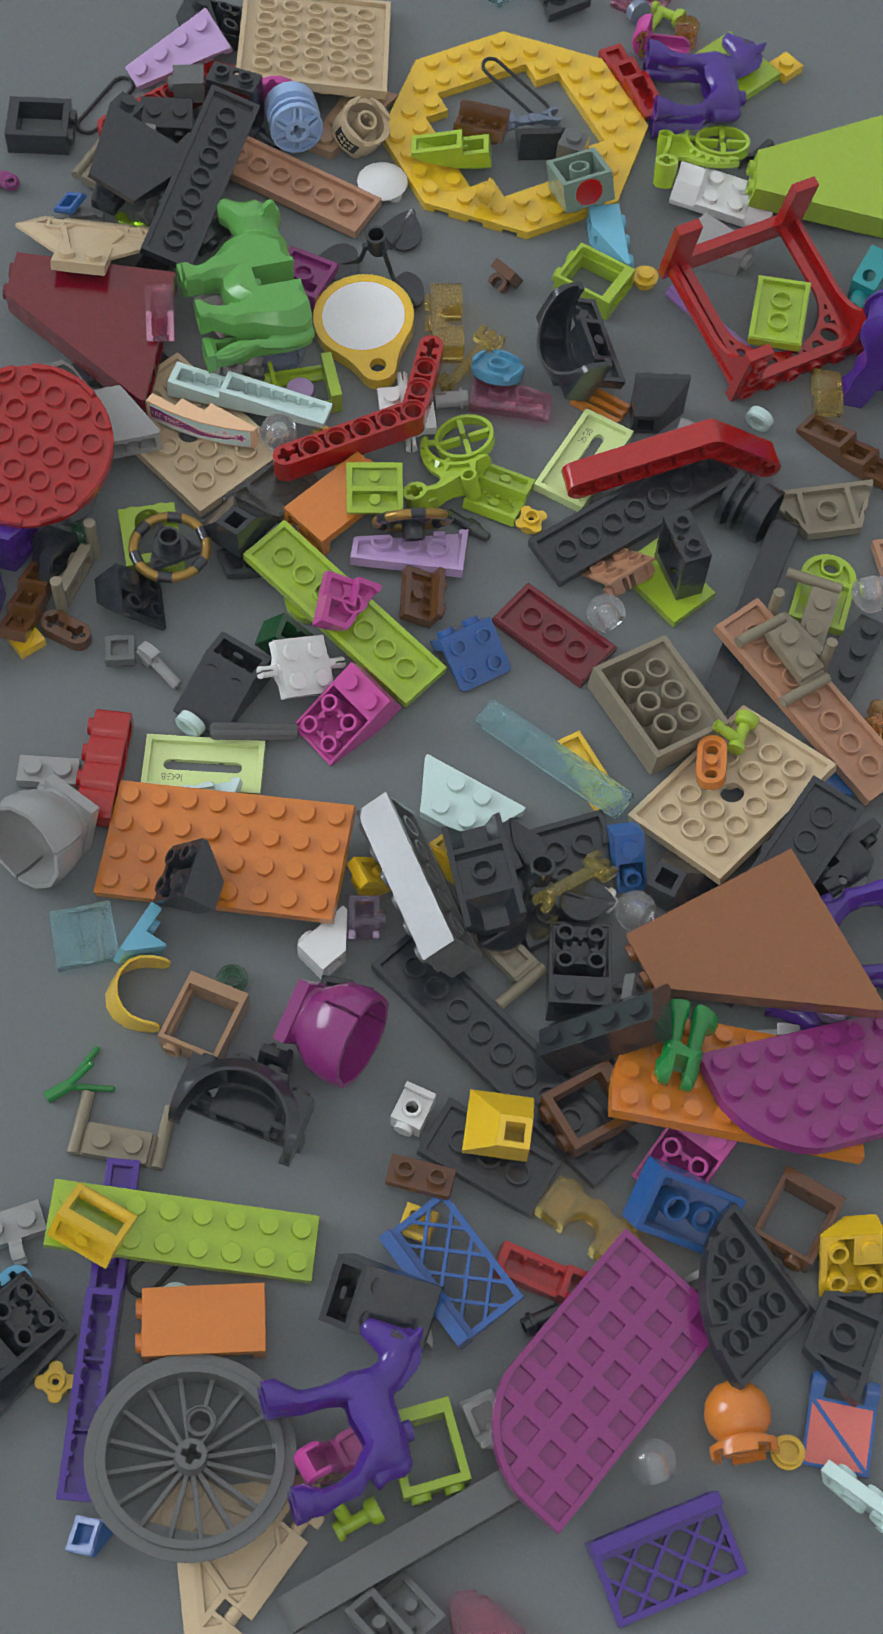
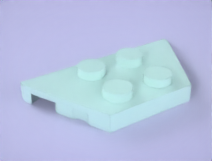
(459, 800)

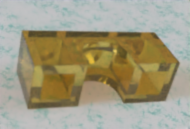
(446, 306)
(568, 1203)

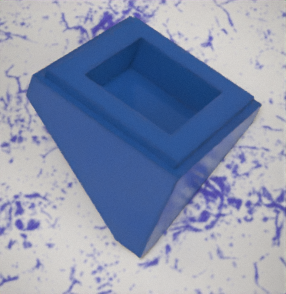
(70, 203)
(88, 1536)

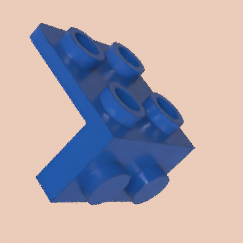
(472, 652)

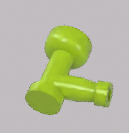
(662, 12)
(746, 722)
(347, 1524)

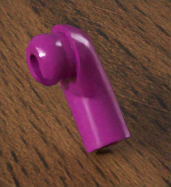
(9, 180)

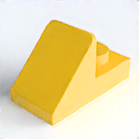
(367, 876)

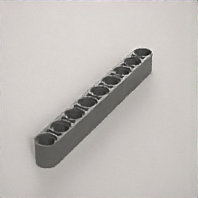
(396, 1552)

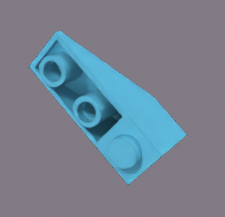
(607, 233)

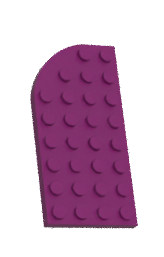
(804, 1087)
(593, 1378)

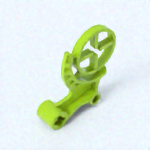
(678, 147)
(456, 472)

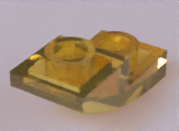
(827, 393)

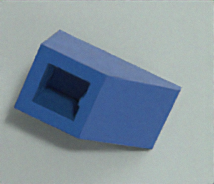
(628, 856)

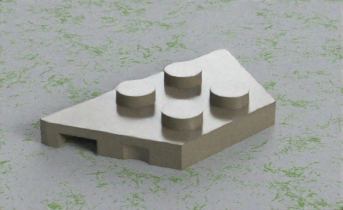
(828, 509)

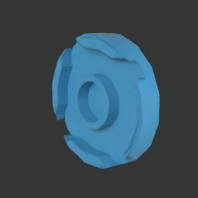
(497, 368)

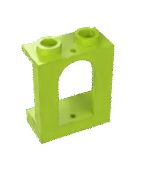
(324, 372)
(131, 518)

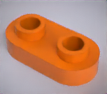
(709, 764)

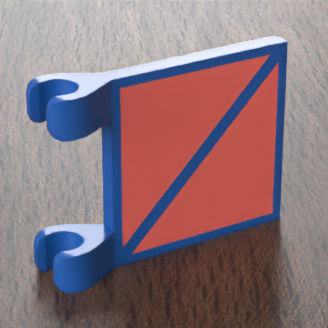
(839, 1430)

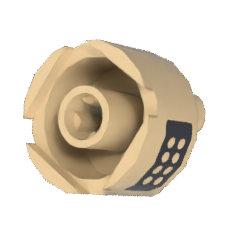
(361, 126)

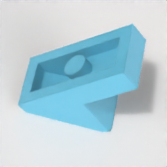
(141, 938)

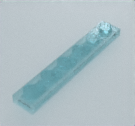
(554, 758)

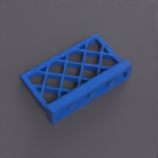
(410, 1263)

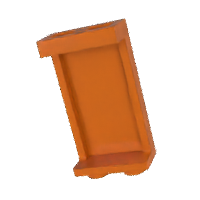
(322, 508)
(202, 1321)

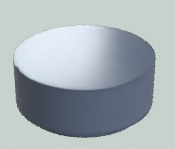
(637, 9)

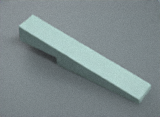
(246, 395)

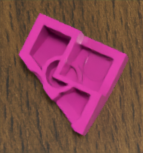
(342, 600)

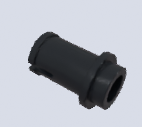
(259, 134)
(533, 1322)

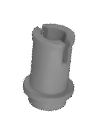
(451, 398)

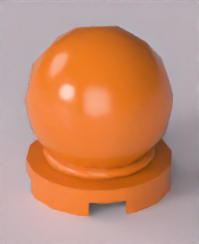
(739, 1424)

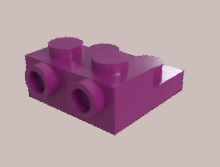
(314, 272)

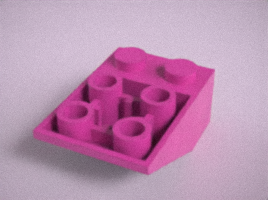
(346, 714)
(691, 1152)

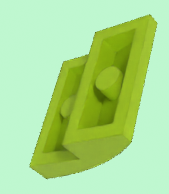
(374, 487)
(502, 494)

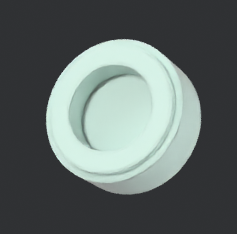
(759, 419)
(190, 723)

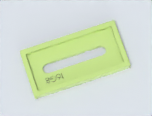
(587, 428)
(203, 750)

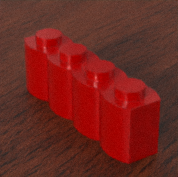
(105, 760)

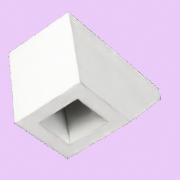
(325, 946)

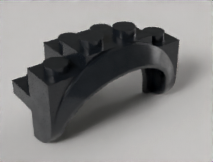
(577, 357)
(247, 1099)

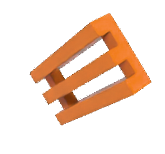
(604, 401)

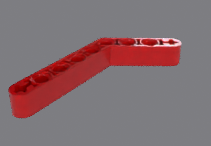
(371, 430)
(670, 451)

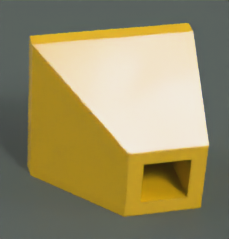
(498, 1125)
(852, 1255)

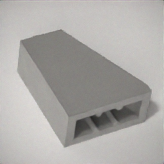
(730, 264)
(131, 426)

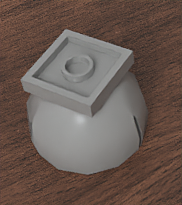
(45, 825)

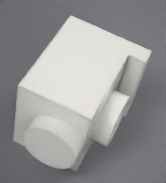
(417, 1098)

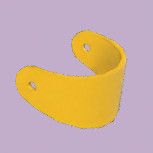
(113, 1001)

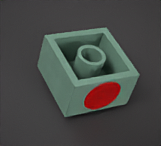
(580, 180)

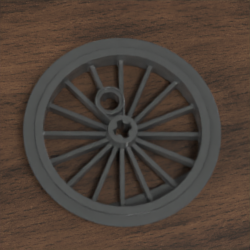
(168, 1542)

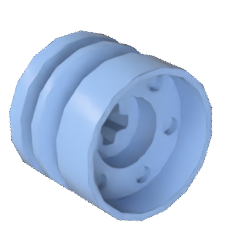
(293, 117)

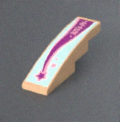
(208, 424)

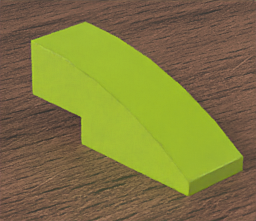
(453, 149)

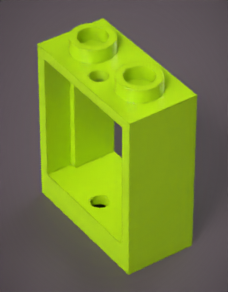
(603, 266)
(452, 1484)

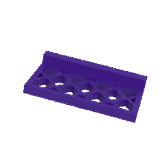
(656, 1526)

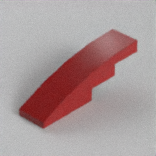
(634, 82)

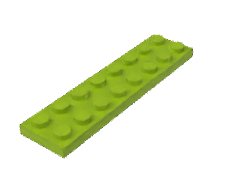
(374, 637)
(201, 1233)

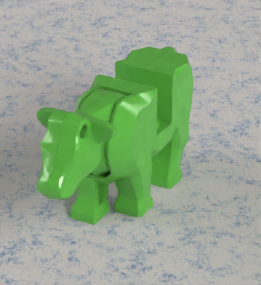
(254, 274)

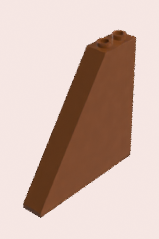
(757, 944)

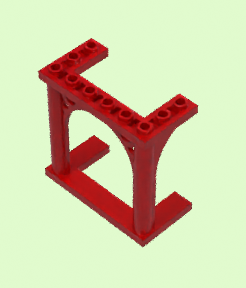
(753, 370)

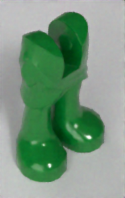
(678, 1056)

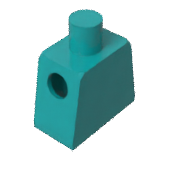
(864, 282)

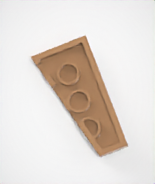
(327, 145)

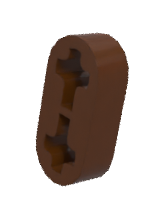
(64, 633)

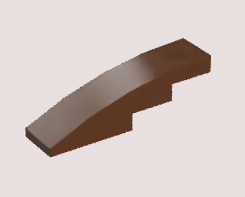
(843, 448)
(25, 605)

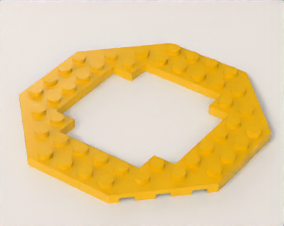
(459, 69)

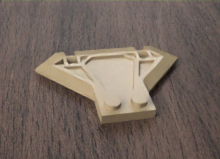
(84, 244)
(241, 1577)

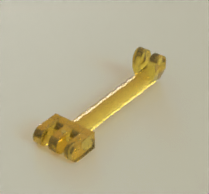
(484, 342)
(592, 869)

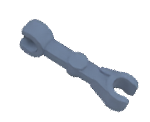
(545, 117)

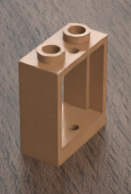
(211, 991)

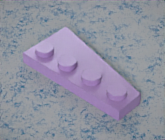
(189, 44)
(427, 555)

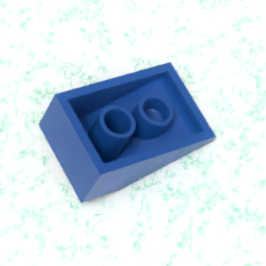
(676, 1204)

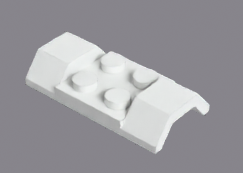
(716, 194)

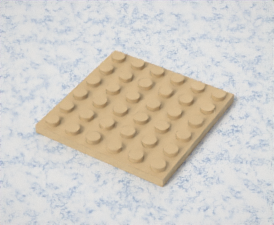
(320, 43)

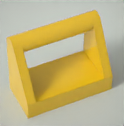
(86, 1236)

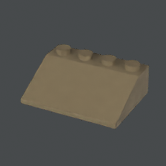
(655, 703)

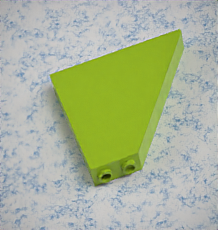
(846, 166)

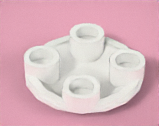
(383, 181)

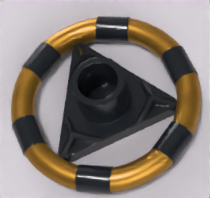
(412, 521)
(170, 547)

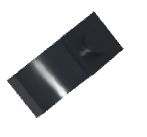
(52, 550)

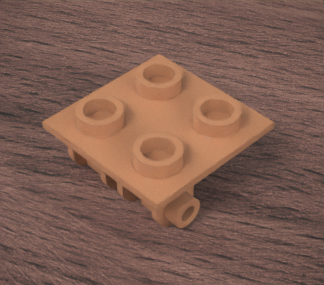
(622, 571)

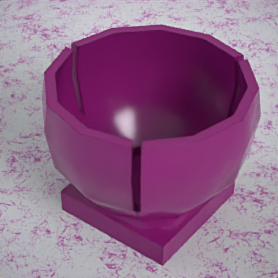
(334, 1028)

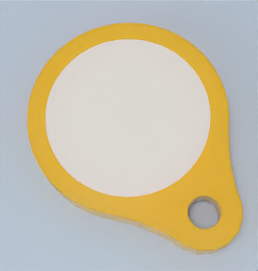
(364, 325)

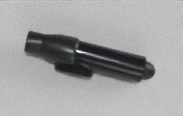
(474, 527)

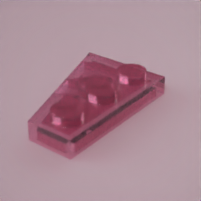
(509, 401)

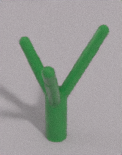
(70, 1084)

